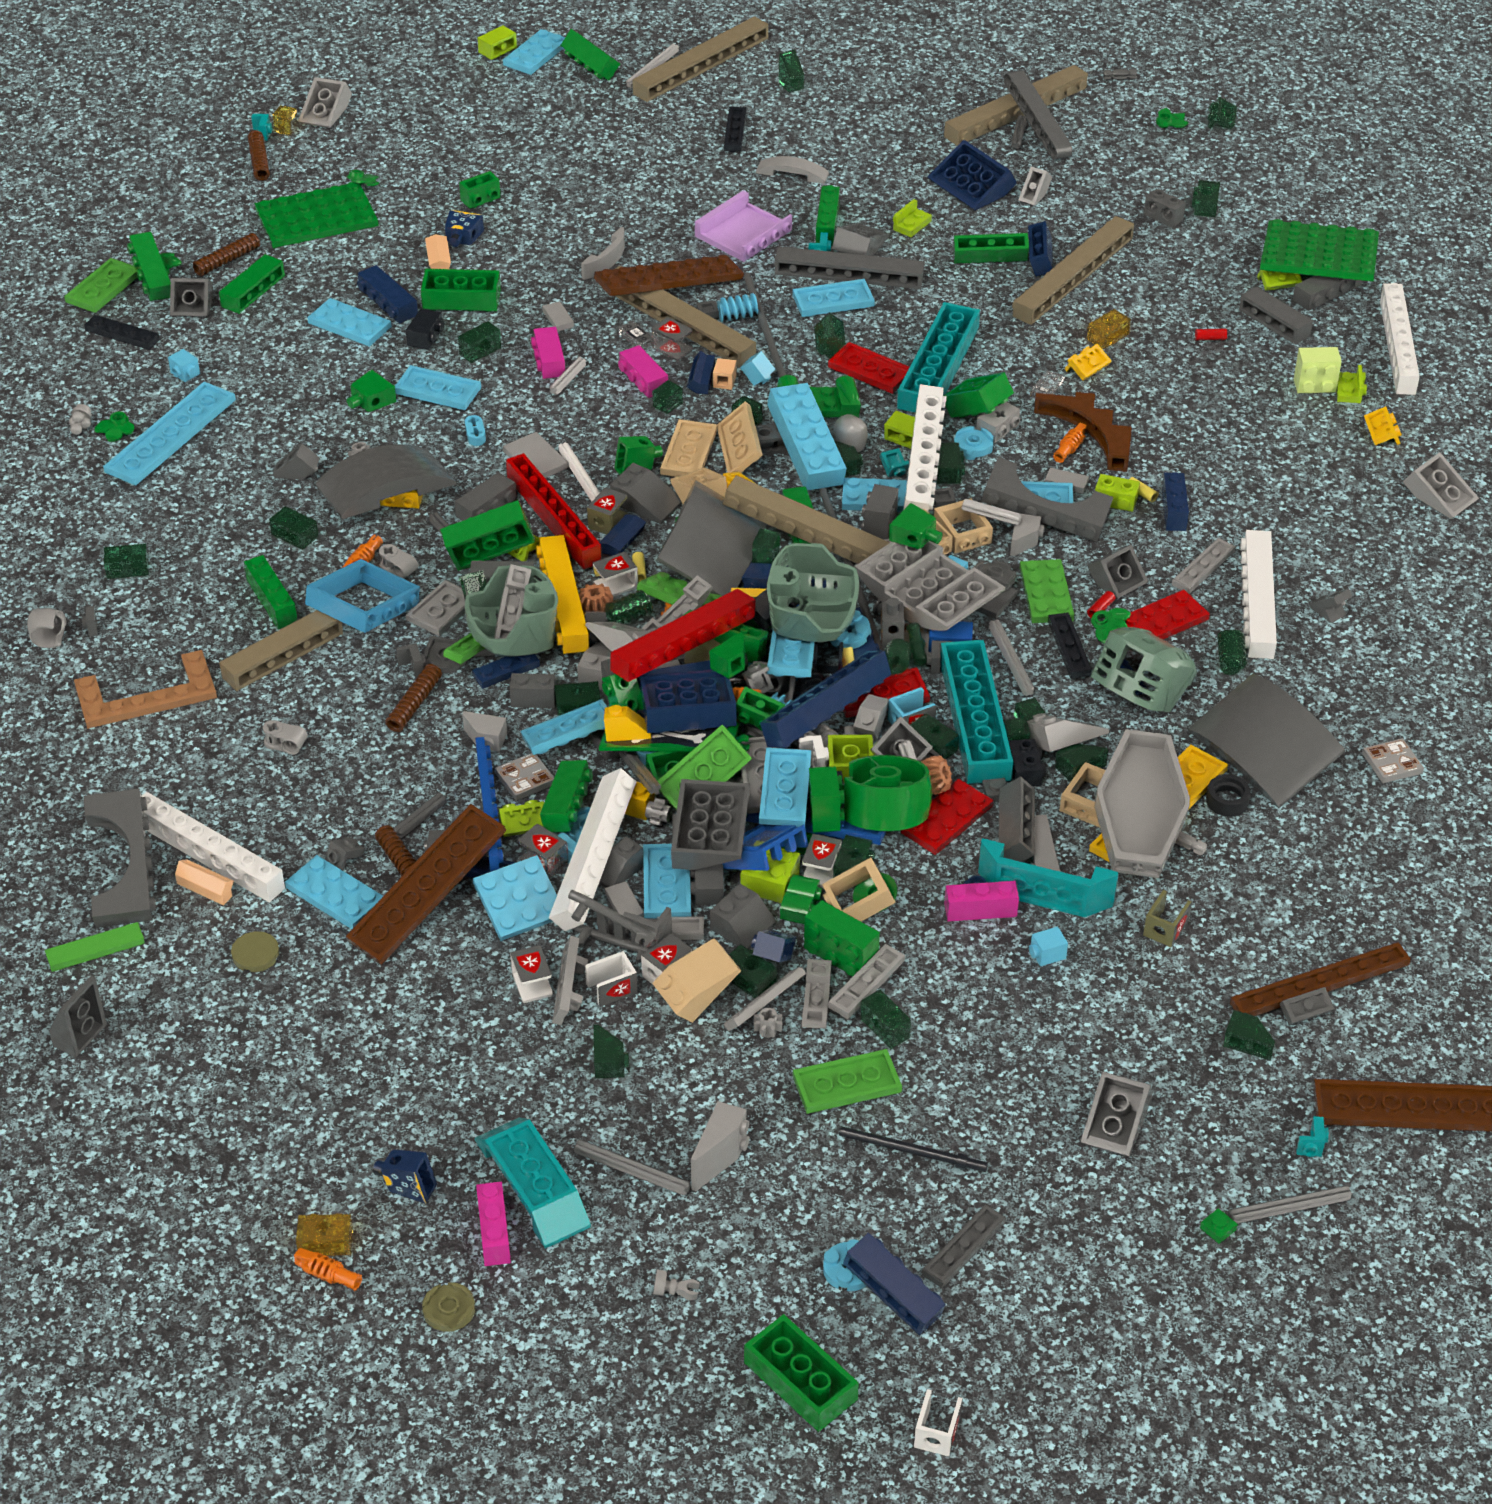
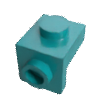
(262, 123)
(824, 245)
(894, 462)
(1313, 1144)

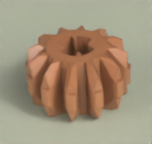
(595, 597)
(939, 774)

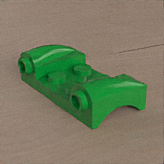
(835, 400)

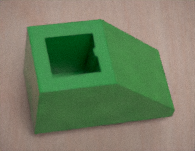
(729, 656)

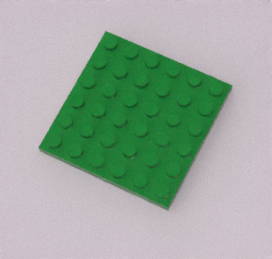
(1320, 250)

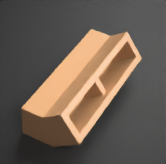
(438, 252)
(204, 881)

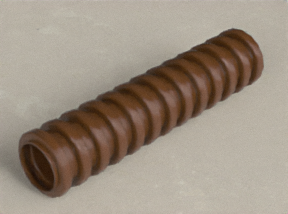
(258, 155)
(226, 254)
(413, 698)
(394, 849)

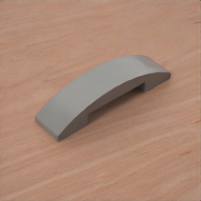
(814, 172)
(606, 258)
(694, 596)
(511, 600)
(816, 993)

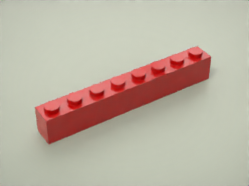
(553, 510)
(682, 635)

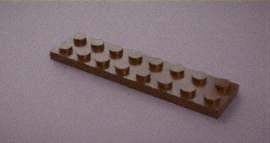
(668, 275)
(425, 884)
(1404, 1104)

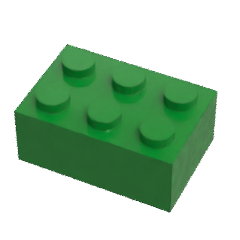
(978, 395)
(839, 938)

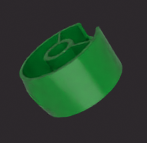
(887, 793)

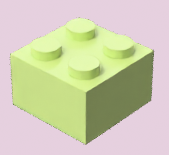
(1317, 370)

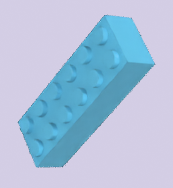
(806, 436)

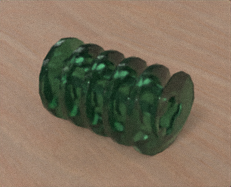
(628, 606)
(1231, 651)
(898, 655)

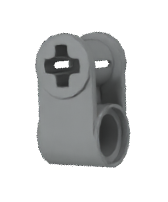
(397, 561)
(285, 738)

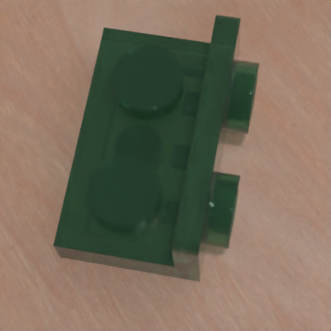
(1223, 113)

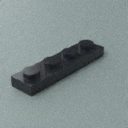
(735, 129)
(122, 332)
(1069, 645)

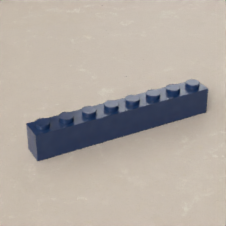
(825, 699)

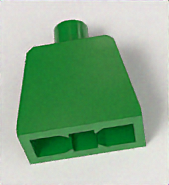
(371, 392)
(636, 450)
(914, 528)

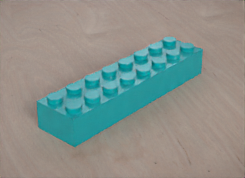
(939, 353)
(975, 711)

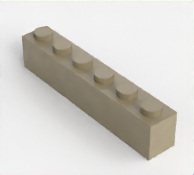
(279, 649)

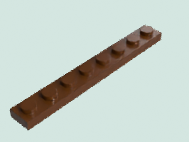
(1330, 976)

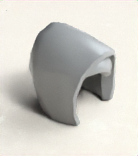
(851, 431)
(46, 627)

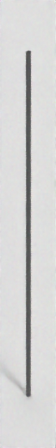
(823, 491)

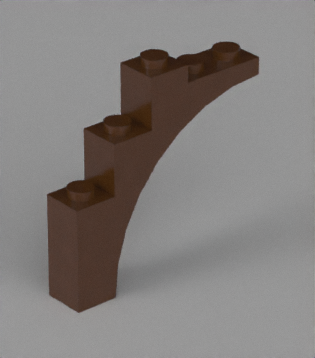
(1080, 408)

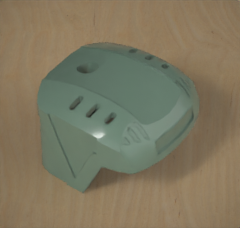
(821, 611)
(535, 627)
(1160, 658)

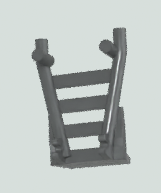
(640, 927)

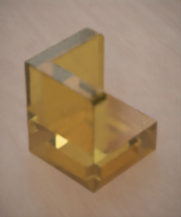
(282, 119)

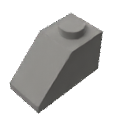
(1035, 186)
(1026, 534)
(871, 716)
(487, 726)

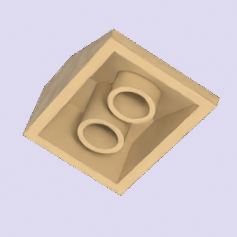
(696, 979)

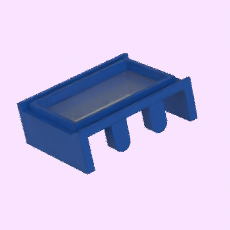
(767, 837)

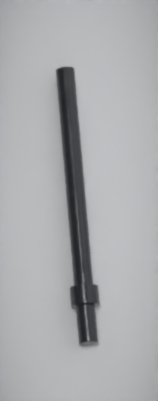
(960, 1161)

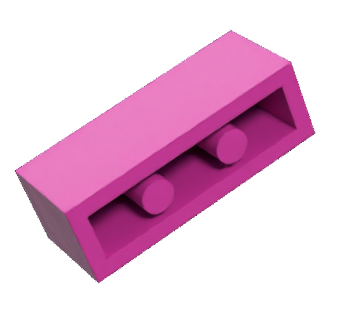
(548, 352)
(641, 369)
(981, 901)
(493, 1224)

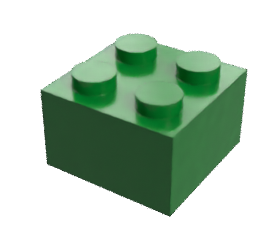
(825, 799)

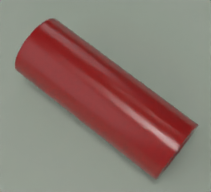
(1211, 334)
(1102, 603)

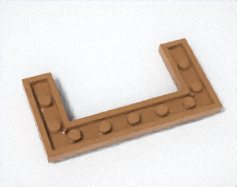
(197, 690)

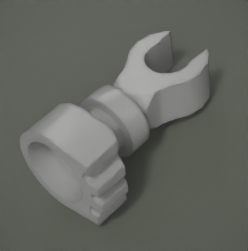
(673, 1287)

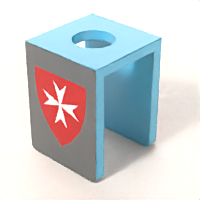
(909, 706)

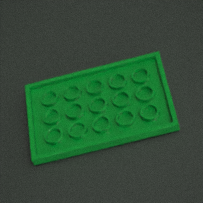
(316, 214)

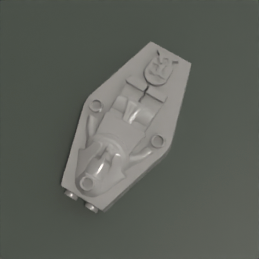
(1142, 803)

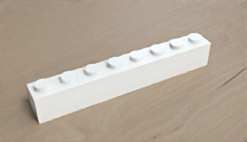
(1258, 594)
(593, 846)

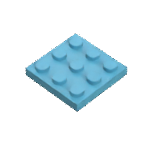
(517, 897)

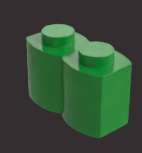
(800, 898)

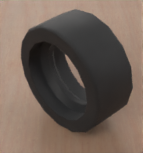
(1228, 807)

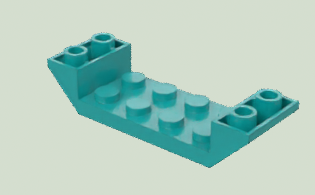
(1047, 886)
(537, 1180)

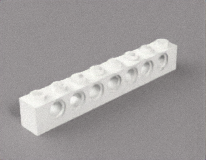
(1399, 339)
(924, 447)
(213, 849)

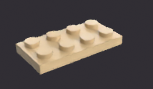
(739, 439)
(688, 448)

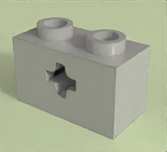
(999, 421)

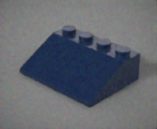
(972, 176)
(687, 701)

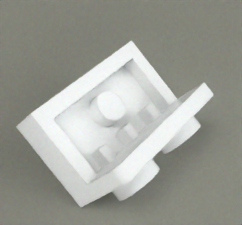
(819, 754)

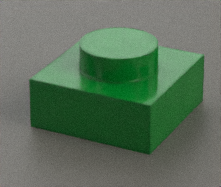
(1218, 1226)

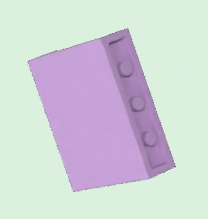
(741, 227)

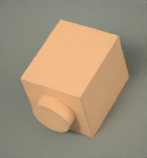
(724, 373)

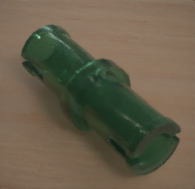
(917, 644)

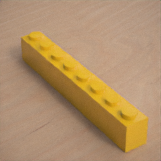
(570, 620)

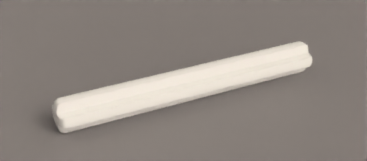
(579, 471)

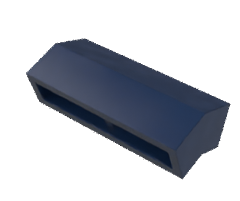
(701, 373)
(622, 534)

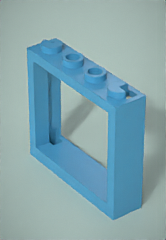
(322, 594)

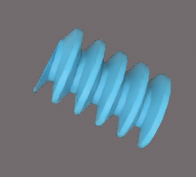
(737, 306)

